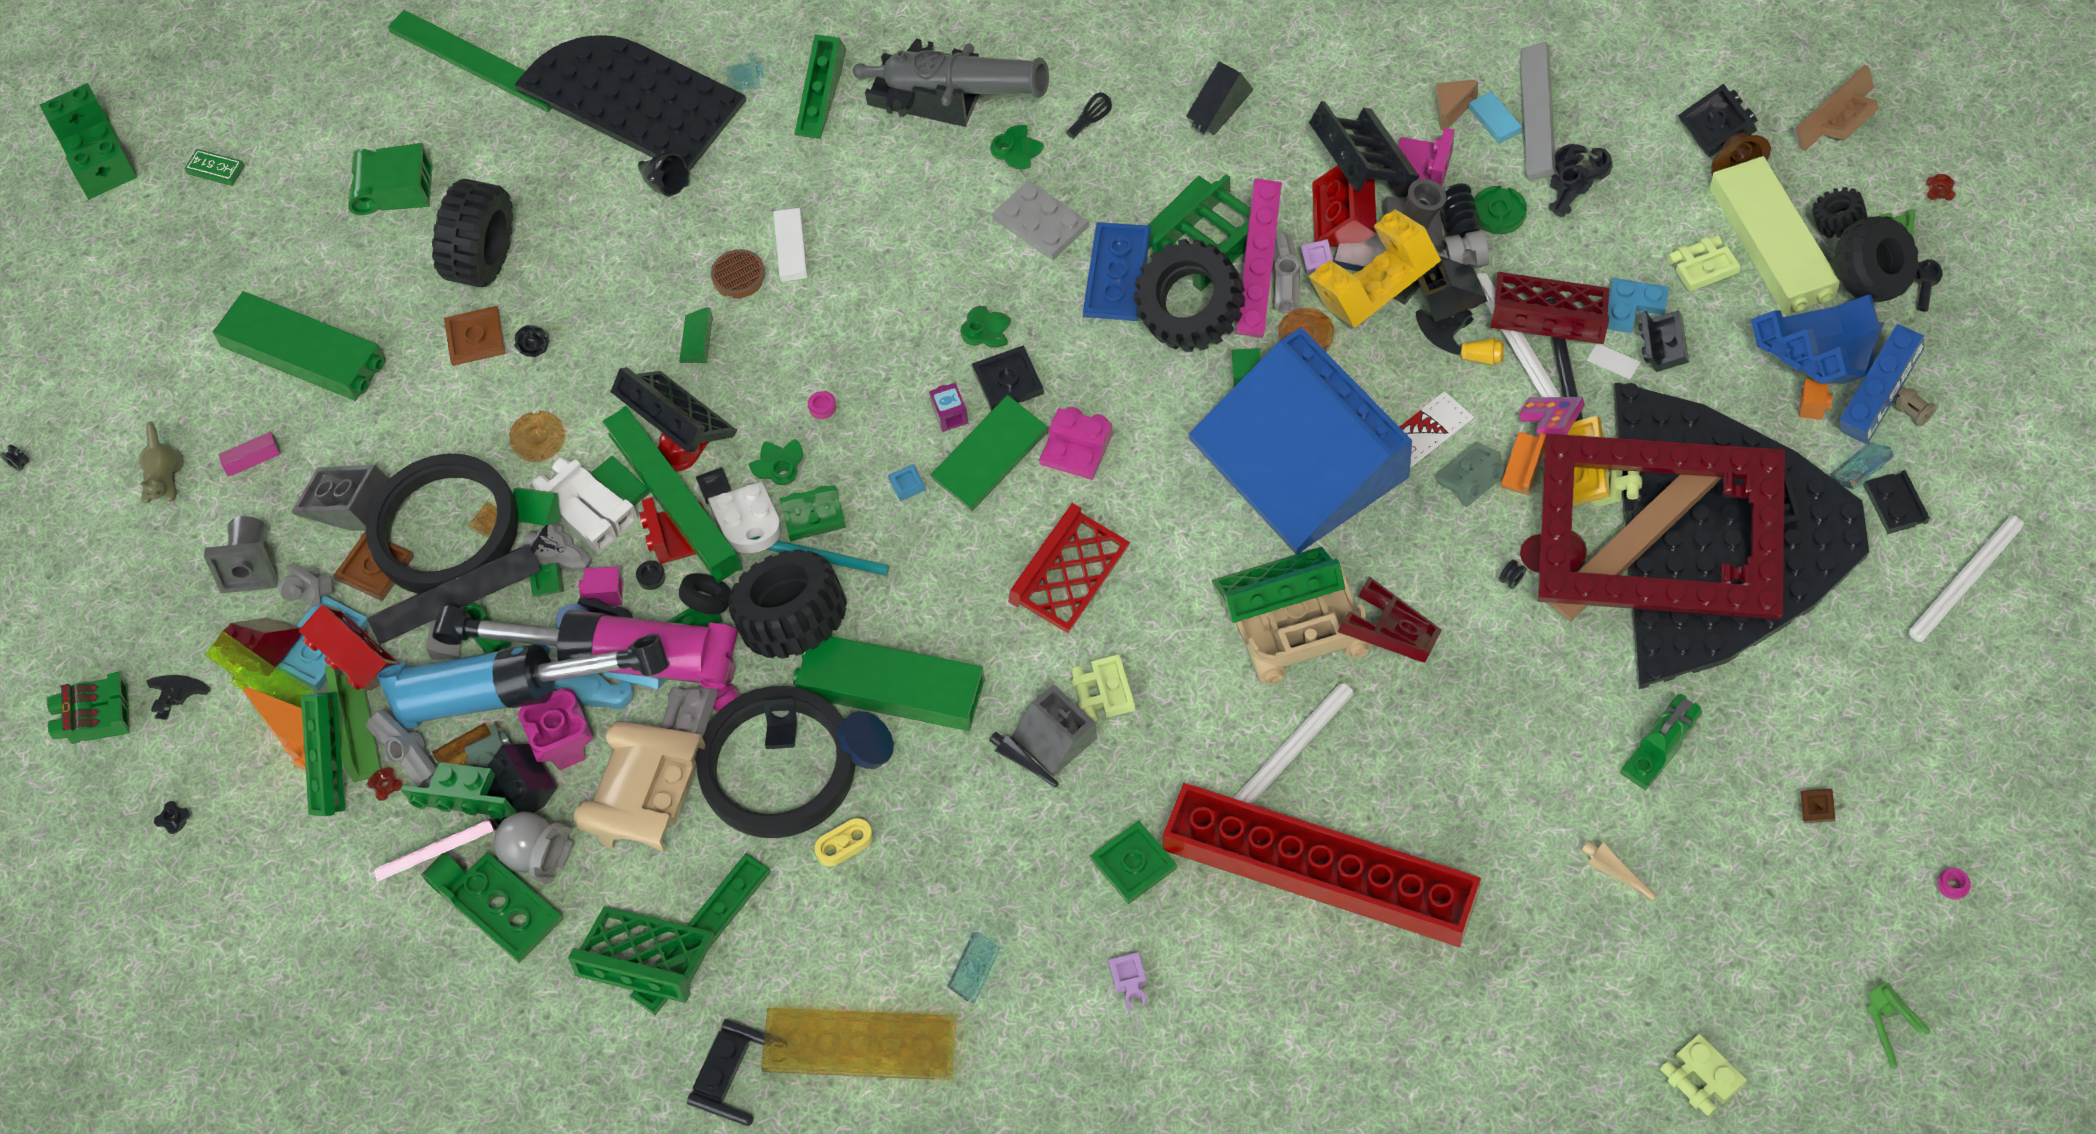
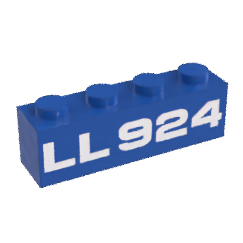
(1882, 383)

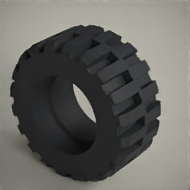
(472, 232)
(1170, 267)
(787, 604)

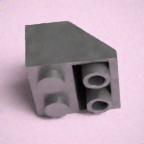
(1055, 730)

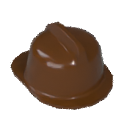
(1740, 149)

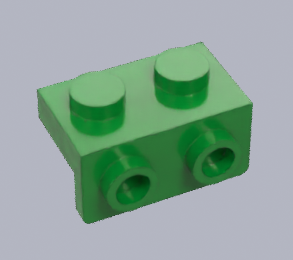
(812, 512)

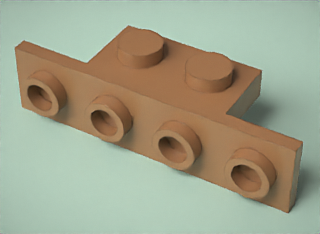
(1841, 111)

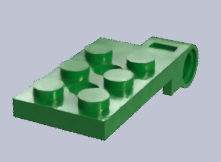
(474, 891)

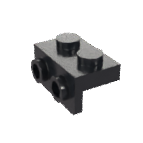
(1664, 340)

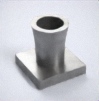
(1422, 206)
(244, 561)

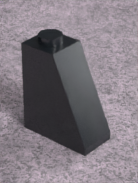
(1218, 99)

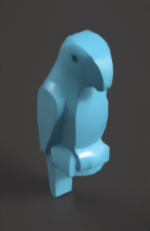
(597, 692)

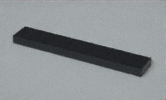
(454, 592)

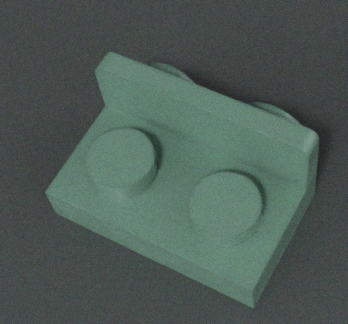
(1472, 472)

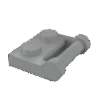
(695, 710)

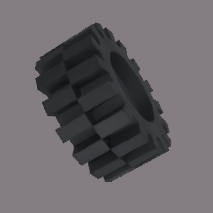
(1825, 211)

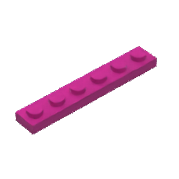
(1259, 256)

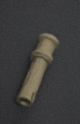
(1910, 402)

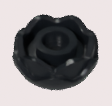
(528, 347)

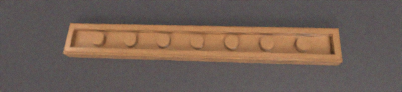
(1643, 531)

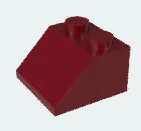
(264, 637)

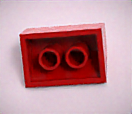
(1341, 211)
(346, 647)

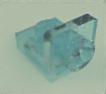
(745, 75)

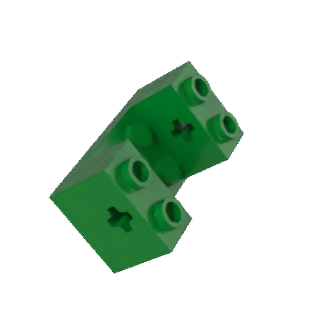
(88, 141)

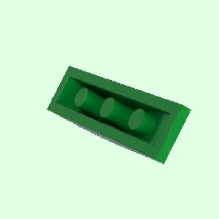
(820, 85)

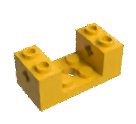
(1361, 294)

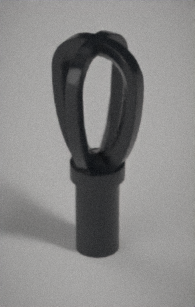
(1086, 117)

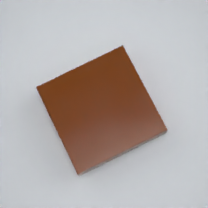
(474, 335)
(362, 572)

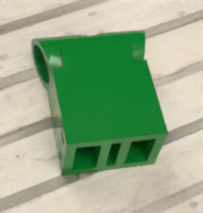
(390, 179)

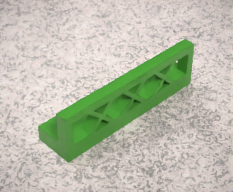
(358, 745)

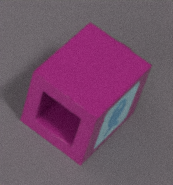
(948, 407)

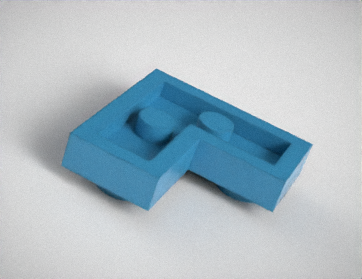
(1633, 296)

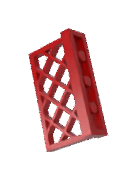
(1045, 561)

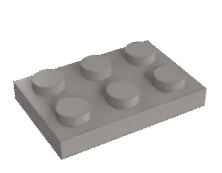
(1040, 220)

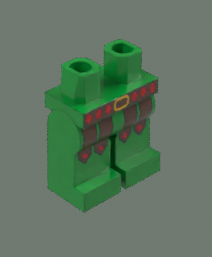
(90, 710)

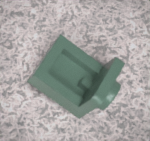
(483, 751)

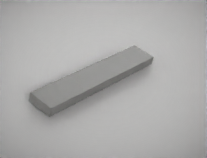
(1538, 111)

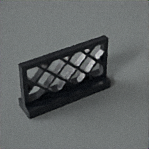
(670, 408)

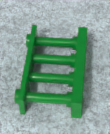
(1233, 246)

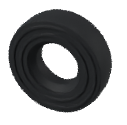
(713, 604)

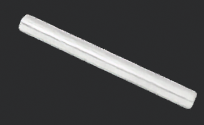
(1521, 347)
(1966, 578)
(1295, 744)

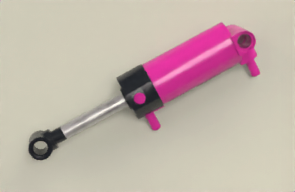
(693, 651)

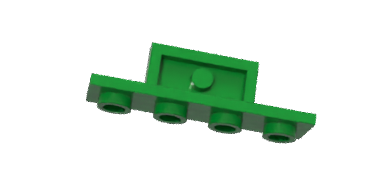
(460, 789)

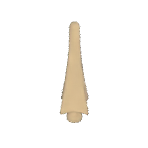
(1607, 862)

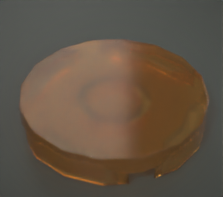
(1313, 322)
(535, 444)

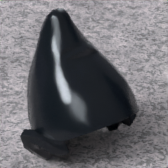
(665, 173)

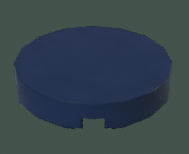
(866, 740)

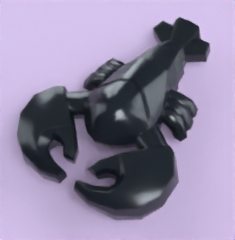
(1576, 178)

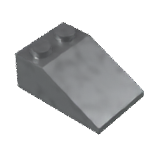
(341, 495)

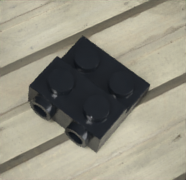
(1717, 118)

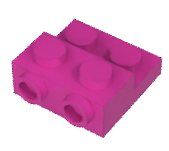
(1076, 442)

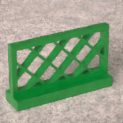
(1279, 586)
(629, 974)

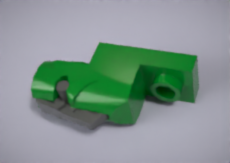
(1662, 742)

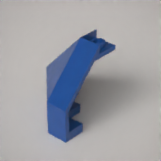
(1826, 343)

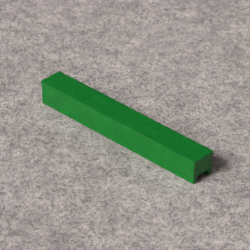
(672, 495)

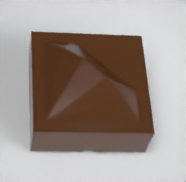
(1818, 806)

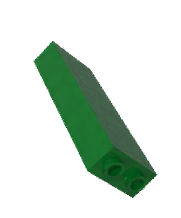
(299, 345)
(892, 682)

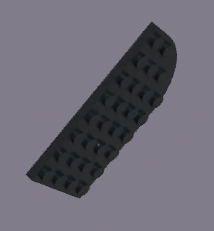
(633, 95)

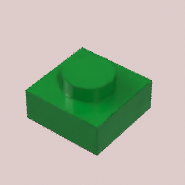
(547, 581)

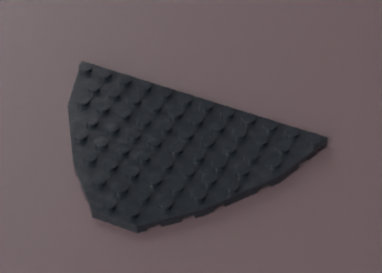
(1718, 531)

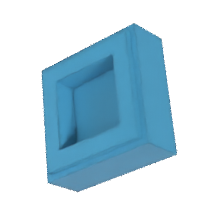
(906, 482)

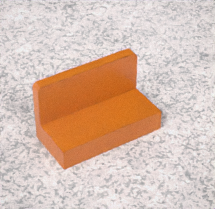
(1524, 463)

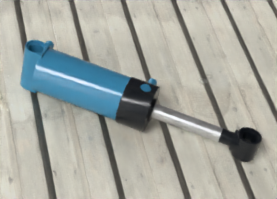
(501, 679)

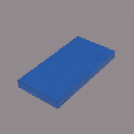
(1113, 269)

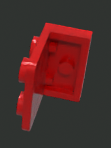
(663, 535)

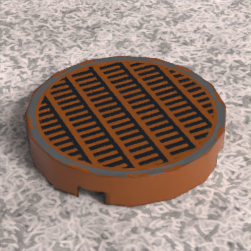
(738, 273)

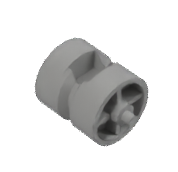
(1470, 250)

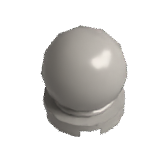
(532, 845)

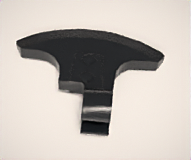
(1442, 331)
(174, 691)

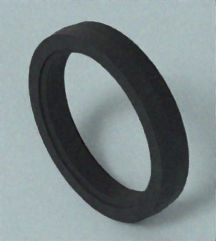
(412, 478)
(778, 824)

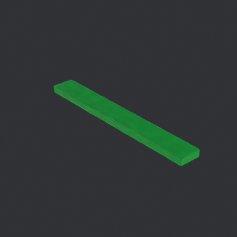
(461, 54)

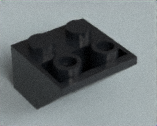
(1451, 289)
(520, 779)

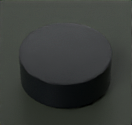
(650, 575)

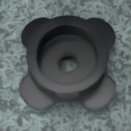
(175, 824)

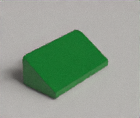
(696, 336)
(537, 506)

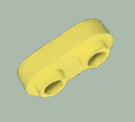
(842, 842)

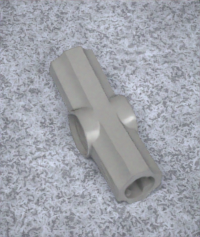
(1286, 283)
(402, 747)

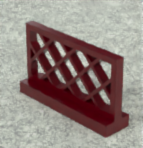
(1546, 318)

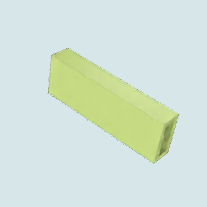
(1774, 235)

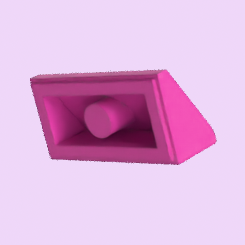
(249, 454)

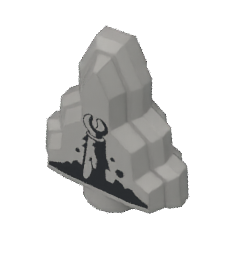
(555, 546)

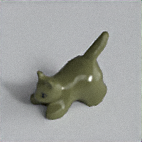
(158, 465)

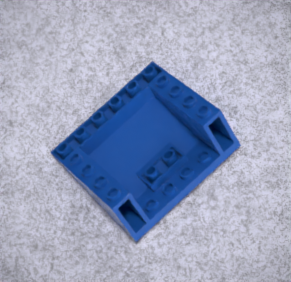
(1303, 442)

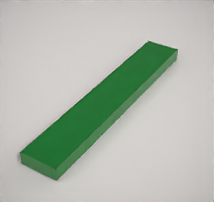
(714, 917)

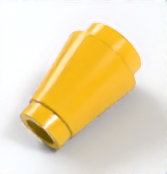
(1484, 351)

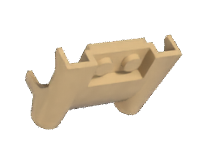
(1301, 634)
(640, 784)

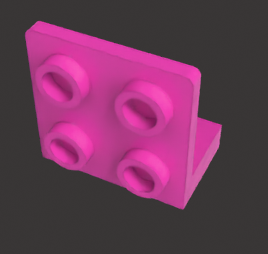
(1430, 158)

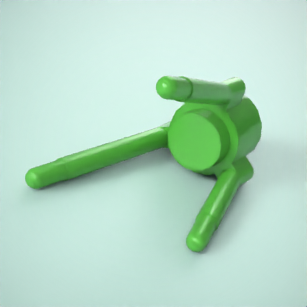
(1888, 1002)

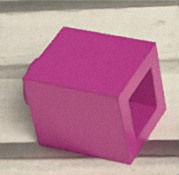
(603, 584)

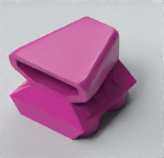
(557, 729)

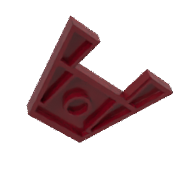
(1399, 627)

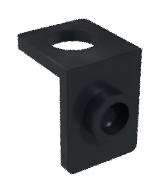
(780, 730)

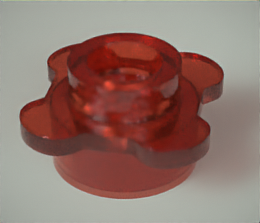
(1940, 181)
(381, 776)

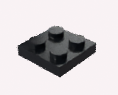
(1008, 374)

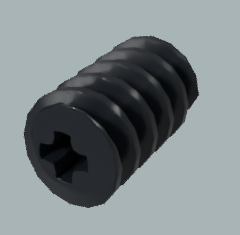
(1460, 210)

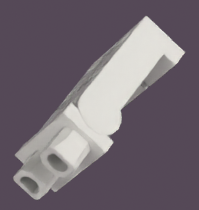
(587, 505)

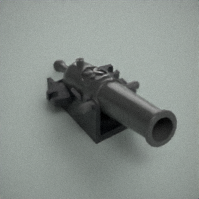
(945, 84)

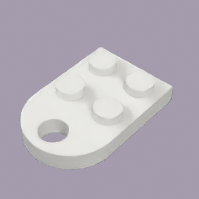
(745, 515)

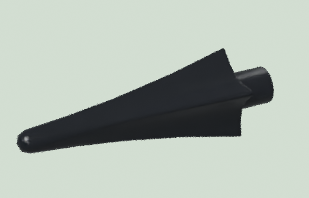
(1010, 749)

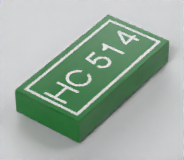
(214, 167)

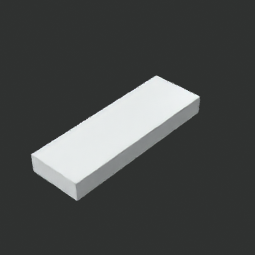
(790, 244)

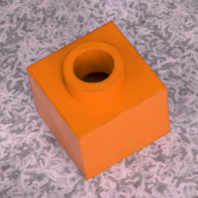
(1814, 399)

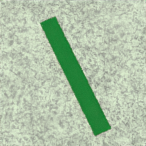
(1178, 205)

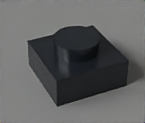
(713, 483)

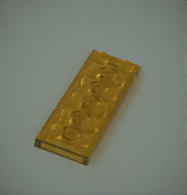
(859, 1044)

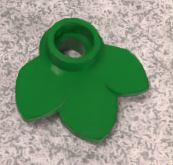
(1017, 146)
(985, 327)
(778, 459)

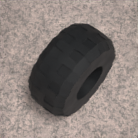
(1895, 262)

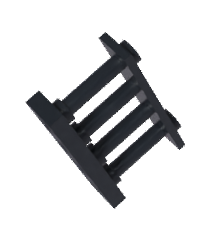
(1375, 139)

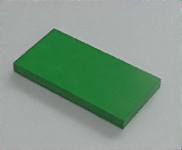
(989, 452)

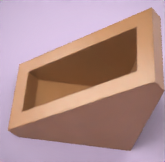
(1453, 100)

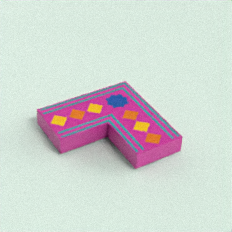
(1553, 413)

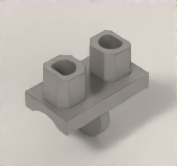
(305, 585)

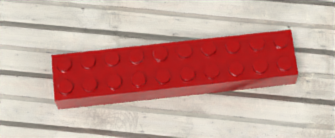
(1322, 864)

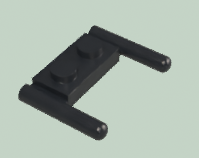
(721, 1069)

